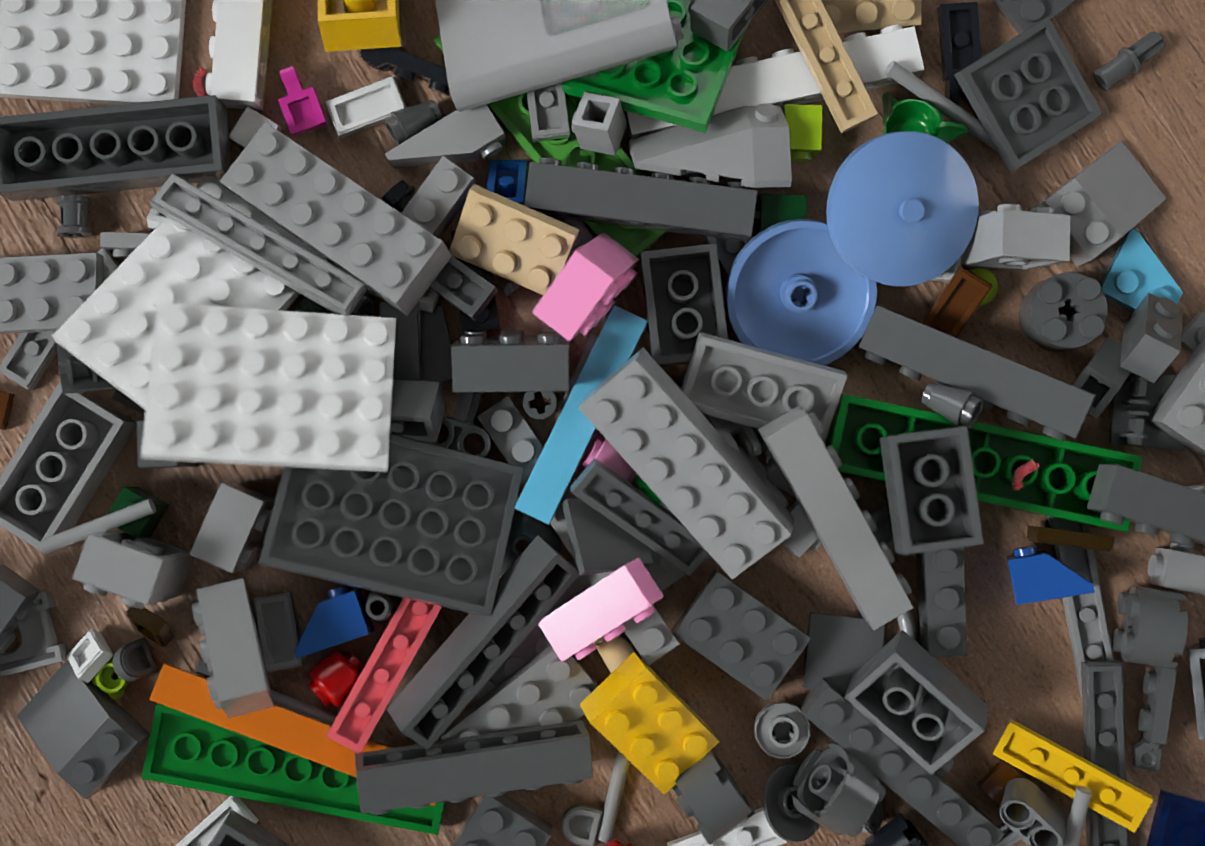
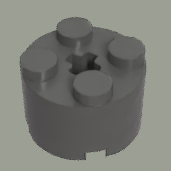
(1084, 307)
(1151, 627)
(837, 790)
(712, 798)

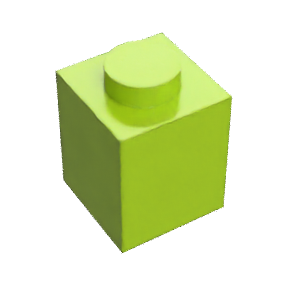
(804, 131)

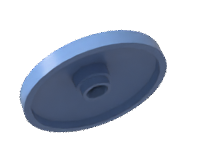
(902, 208)
(798, 294)

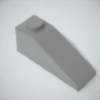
(457, 137)

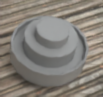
(781, 730)

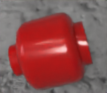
(334, 677)

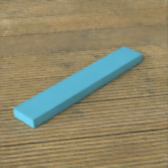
(573, 429)

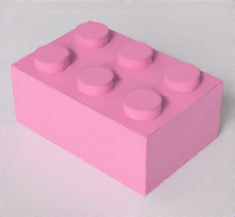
(587, 287)

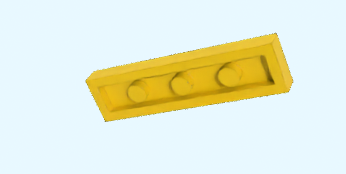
(1067, 770)

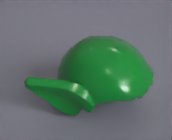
(918, 116)

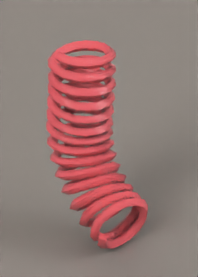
(199, 81)
(1022, 473)

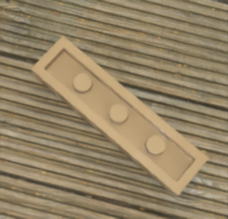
(828, 62)

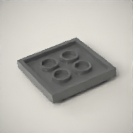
(1028, 94)

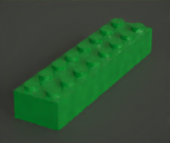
(1054, 490)

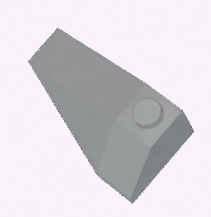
(738, 144)

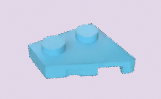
(1136, 273)

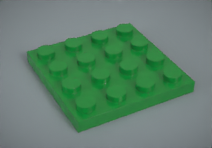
(669, 86)

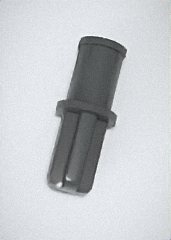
(1129, 60)

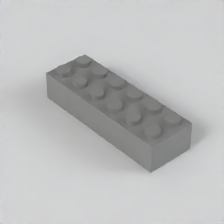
(337, 218)
(687, 464)

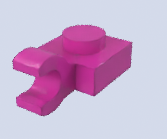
(301, 106)

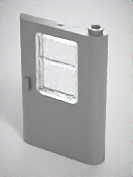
(530, 44)

